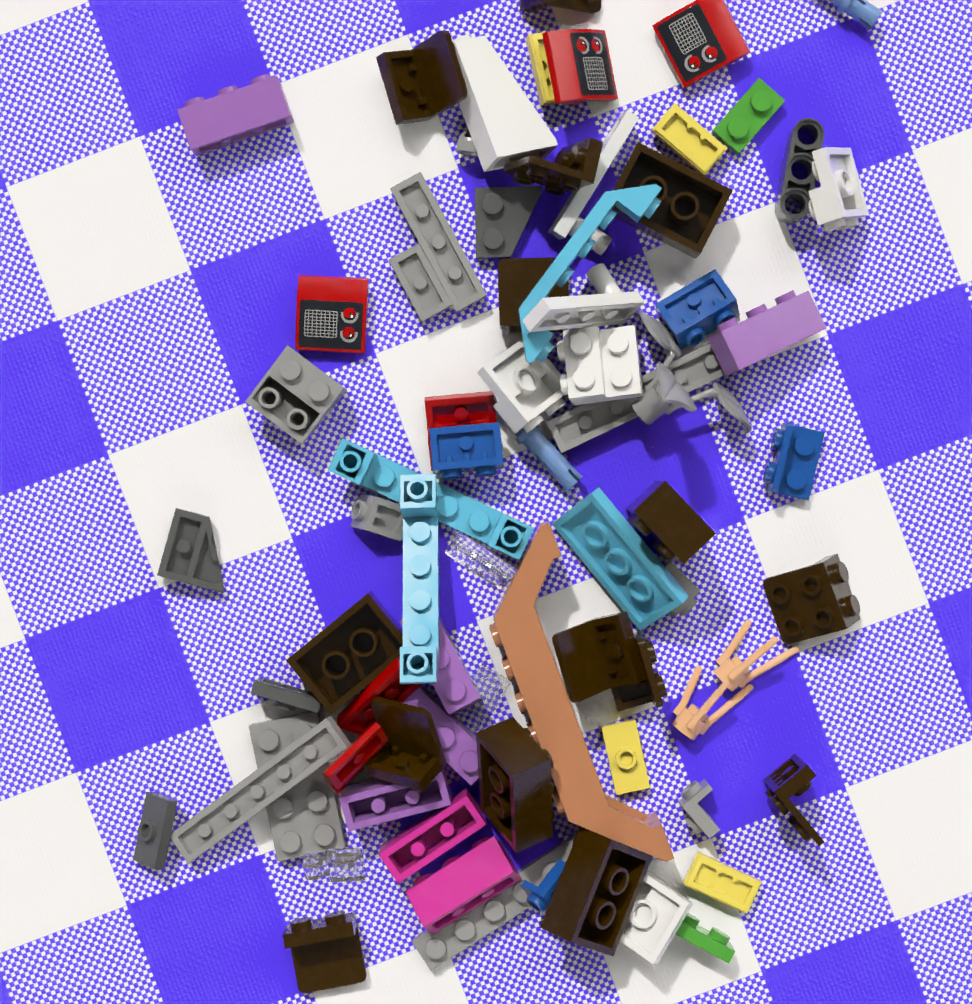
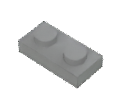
(420, 282)

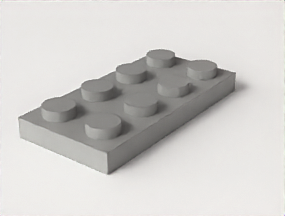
(308, 814)

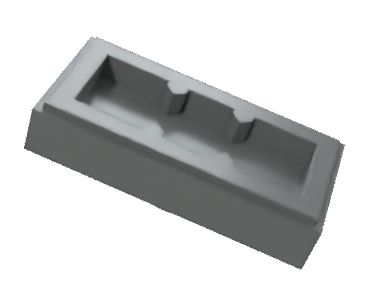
(286, 696)
(155, 830)

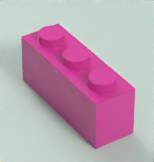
(432, 836)
(462, 884)

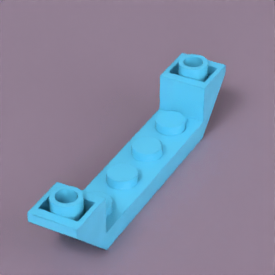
(634, 203)
(454, 508)
(420, 579)

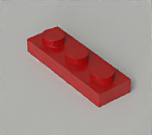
(359, 713)

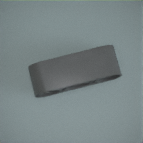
(801, 154)

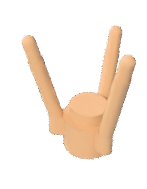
(737, 671)
(694, 719)

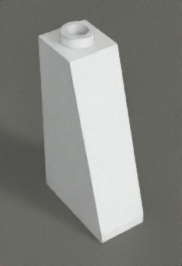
(496, 108)

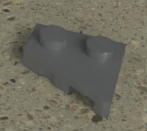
(502, 218)
(191, 552)

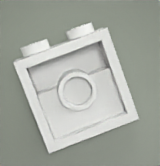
(840, 197)
(600, 364)
(522, 388)
(654, 918)

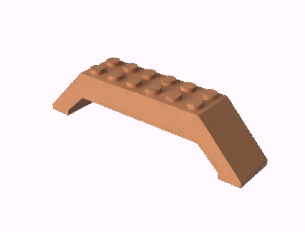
(551, 713)

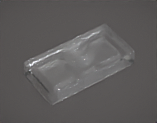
(480, 560)

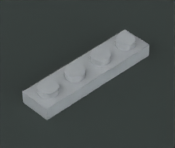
(438, 242)

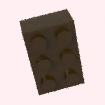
(688, 204)
(670, 522)
(349, 653)
(515, 784)
(596, 892)

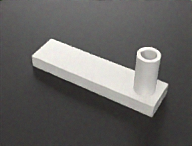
(568, 218)
(581, 311)

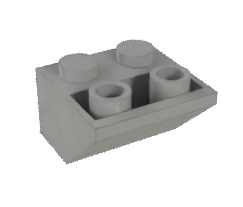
(296, 395)

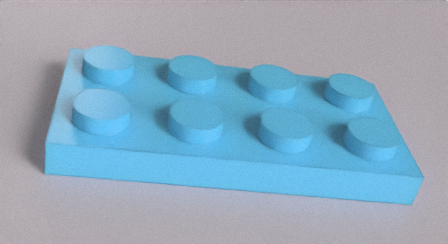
(620, 559)

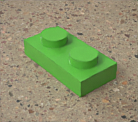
(748, 116)
(712, 941)

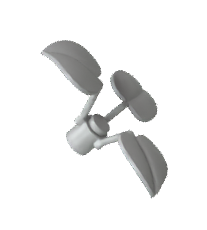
(658, 399)

